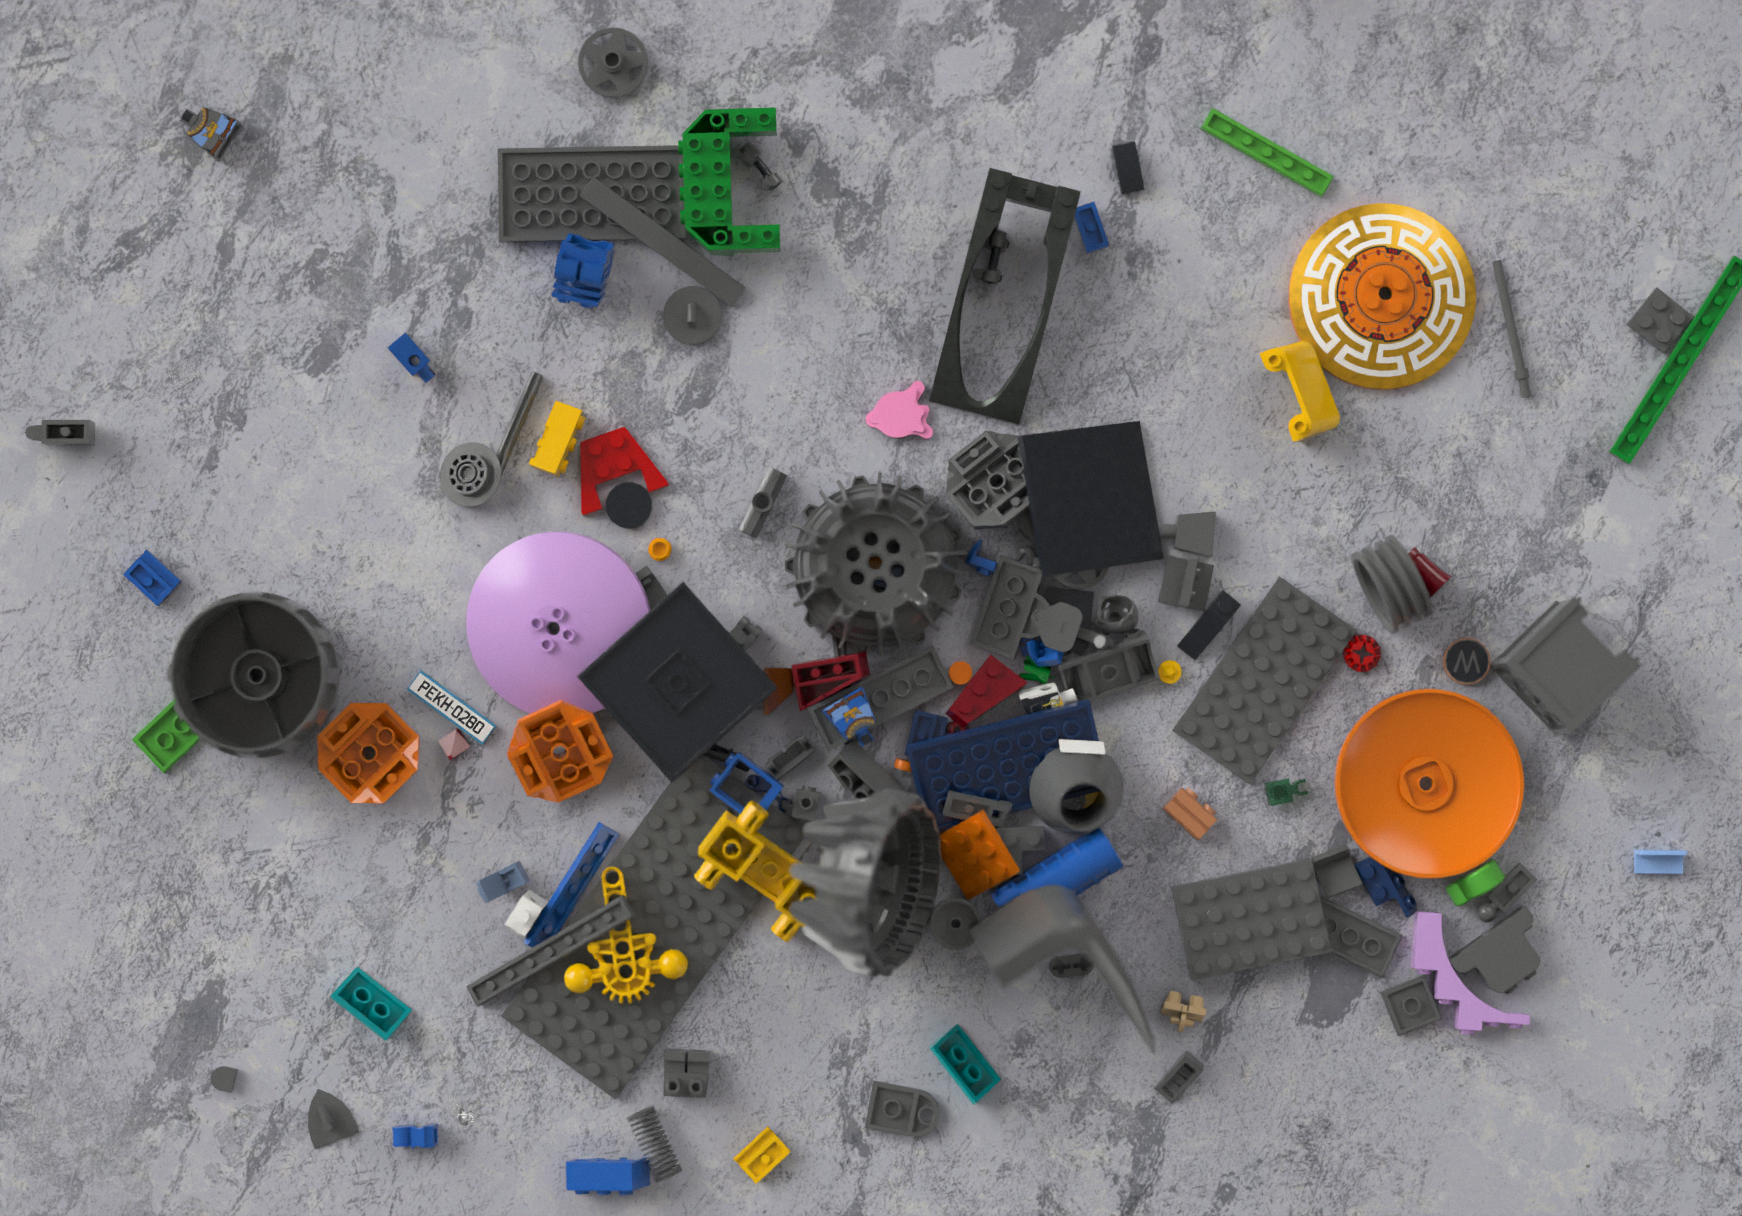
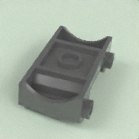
(1110, 669)

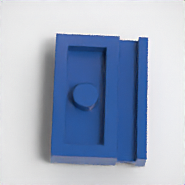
(152, 578)

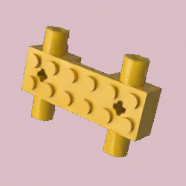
(755, 862)

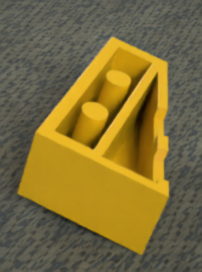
(558, 439)

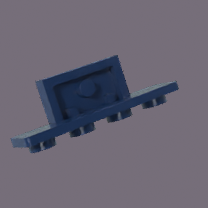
(1385, 885)

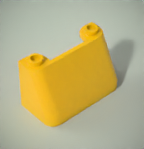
(1310, 387)

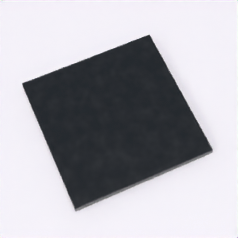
(1090, 498)
(677, 682)

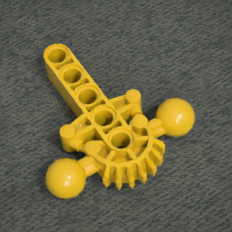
(671, 963)

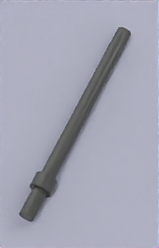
(1521, 373)

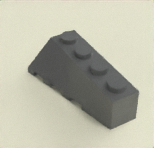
(861, 772)

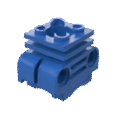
(582, 270)

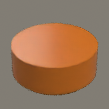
(960, 672)
(902, 764)

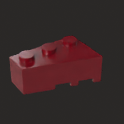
(826, 676)
(986, 689)

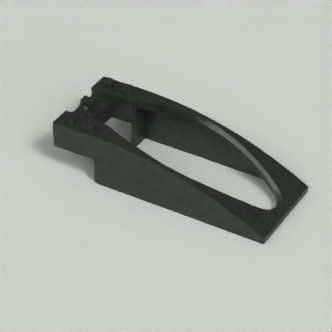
(1062, 204)

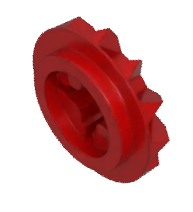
(1353, 659)

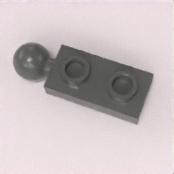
(1506, 893)

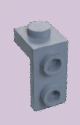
(502, 882)

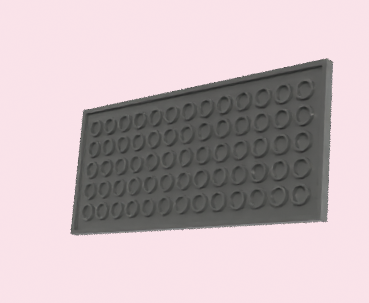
(658, 864)

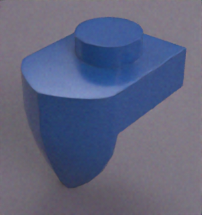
(983, 566)
(1043, 655)

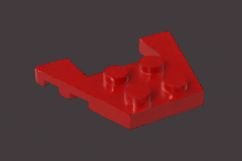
(609, 458)

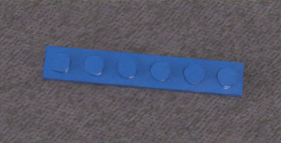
(573, 885)

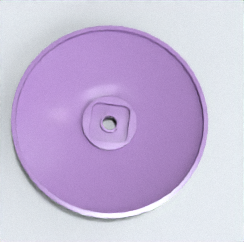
(541, 582)

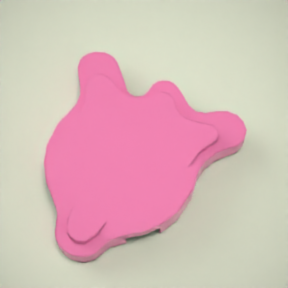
(900, 414)

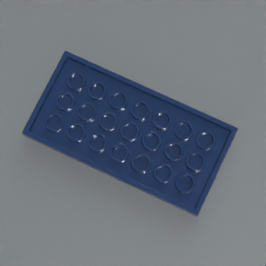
(997, 758)

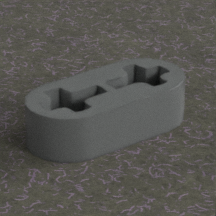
(1072, 971)

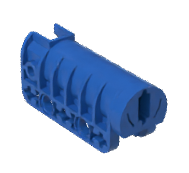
(1073, 867)

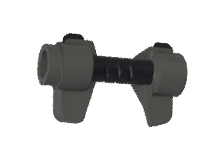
(750, 157)
(997, 244)

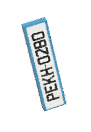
(451, 707)

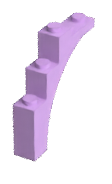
(1430, 955)

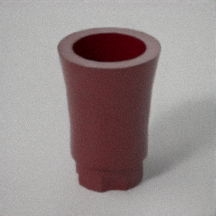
(1430, 573)

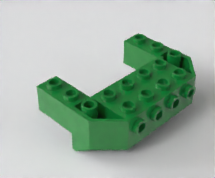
(708, 181)

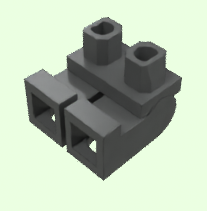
(684, 1084)

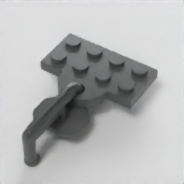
(1018, 611)

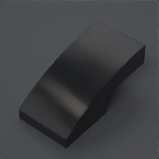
(1128, 167)

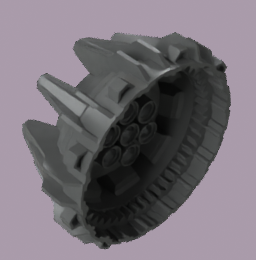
(857, 611)
(872, 880)

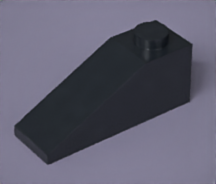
(1208, 625)

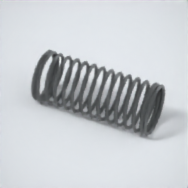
(667, 1174)

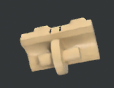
(1183, 1014)

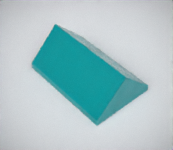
(371, 1003)
(965, 1063)

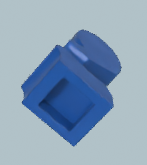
(413, 1136)

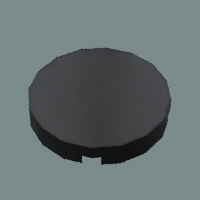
(628, 505)

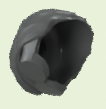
(1118, 617)

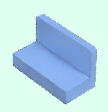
(1659, 861)

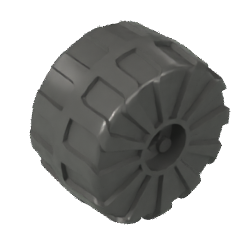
(216, 667)

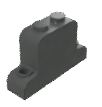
(1501, 953)

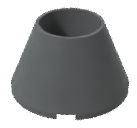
(1065, 770)

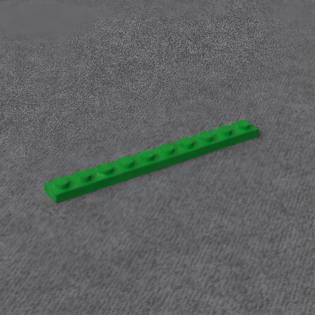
(1679, 362)

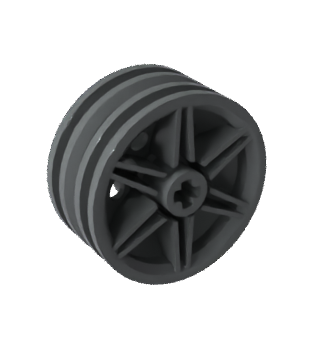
(1391, 584)

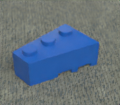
(607, 1175)

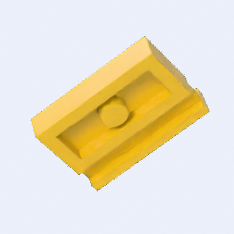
(762, 1154)

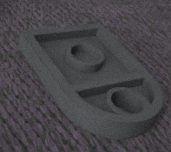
(898, 1110)

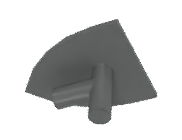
(329, 1119)

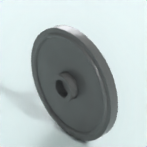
(692, 315)

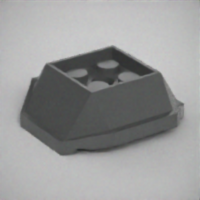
(976, 471)

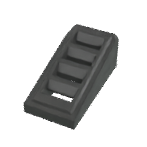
(1179, 1064)

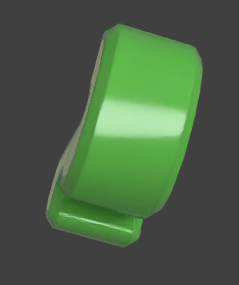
(1475, 883)

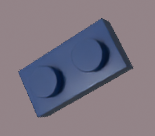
(1090, 228)

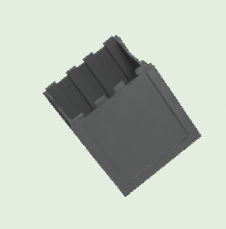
(1562, 667)

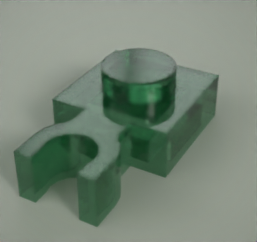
(1281, 791)

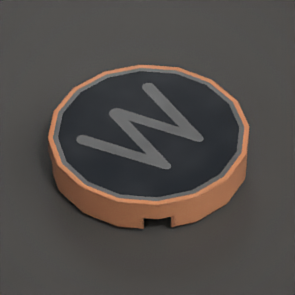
(1466, 661)

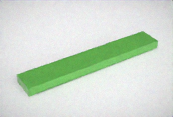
(1266, 152)

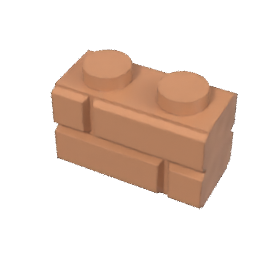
(1190, 813)

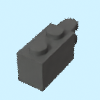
(63, 432)

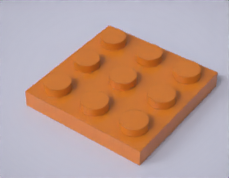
(976, 855)

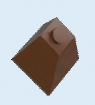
(785, 682)

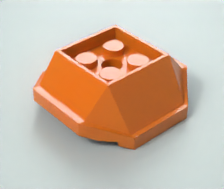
(343, 748)
(562, 774)

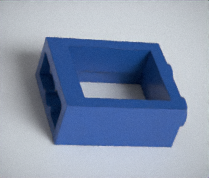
(731, 763)

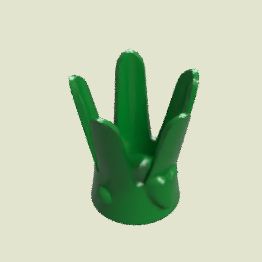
(1036, 673)

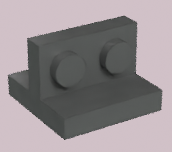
(1186, 583)

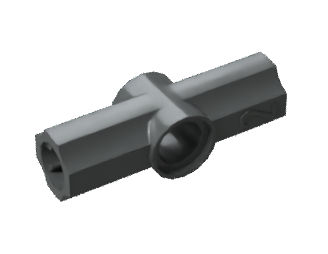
(770, 489)

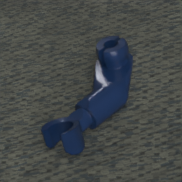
(759, 784)

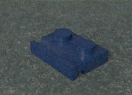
(926, 727)

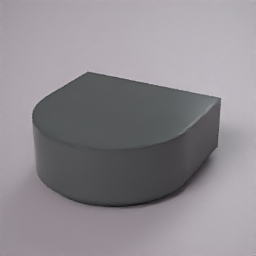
(224, 1078)

